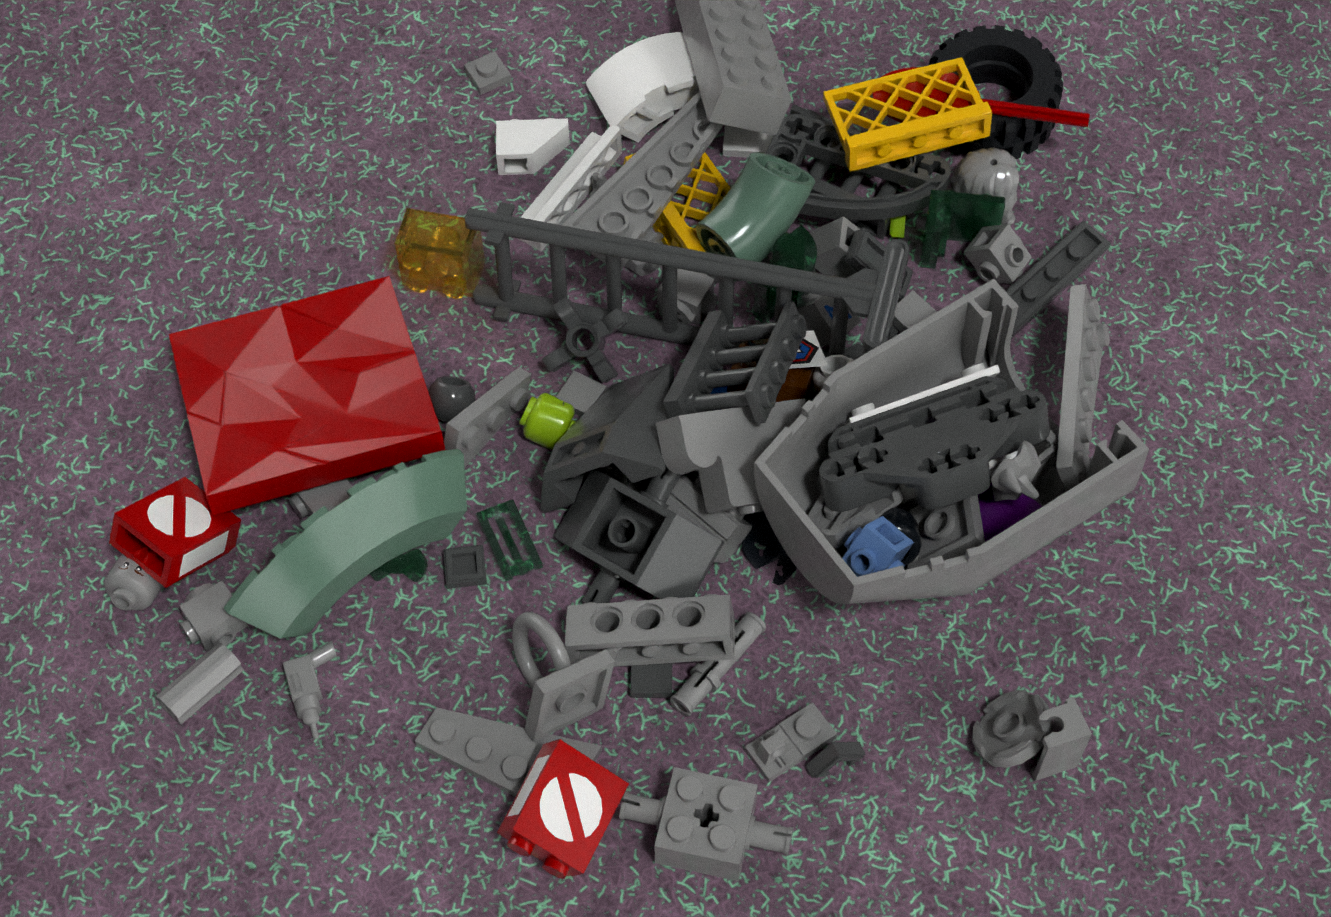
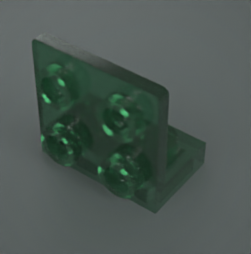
(956, 218)

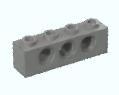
(668, 641)

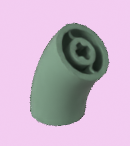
(756, 209)

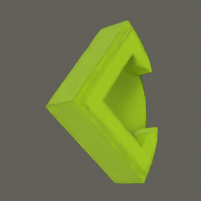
(897, 226)

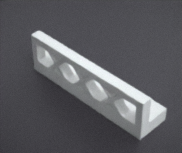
(575, 180)

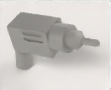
(305, 685)

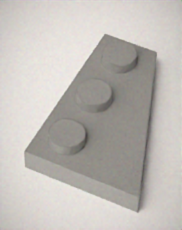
(485, 416)

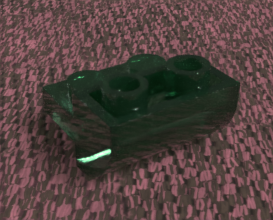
(792, 251)

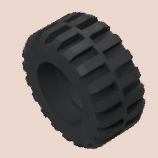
(1017, 64)

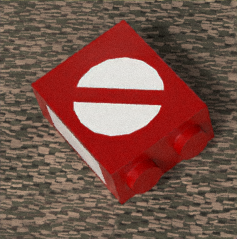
(173, 532)
(562, 809)

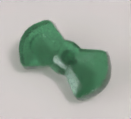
(411, 564)

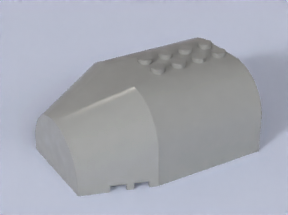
(918, 359)

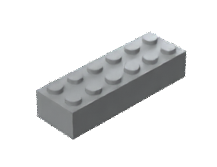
(735, 63)

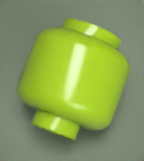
(547, 419)

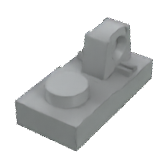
(790, 742)

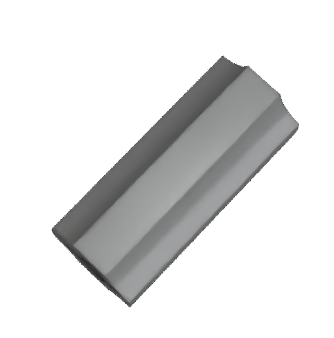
(199, 683)

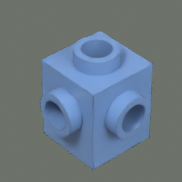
(876, 547)

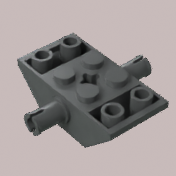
(663, 556)

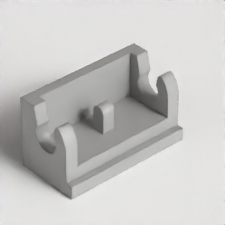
(1066, 742)

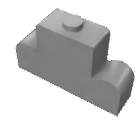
(724, 451)

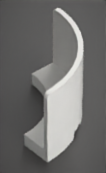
(644, 84)

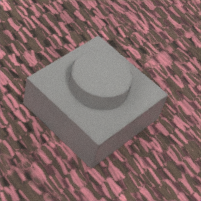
(487, 73)

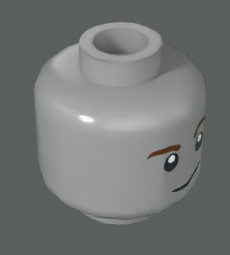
(130, 585)

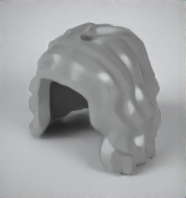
(988, 173)

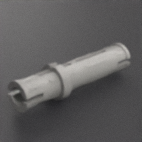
(707, 676)

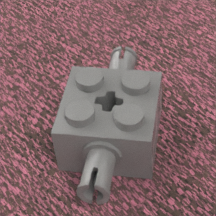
(701, 798)

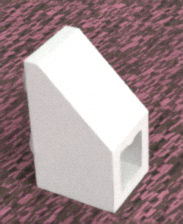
(529, 144)

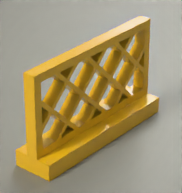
(915, 133)
(673, 224)

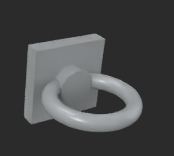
(568, 691)

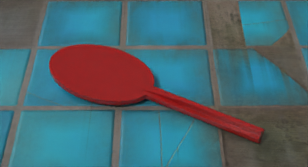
(997, 107)

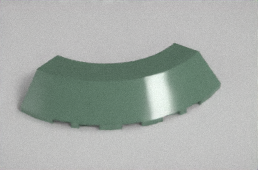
(351, 541)

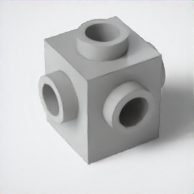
(998, 254)

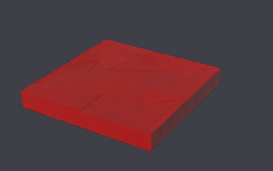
(303, 395)

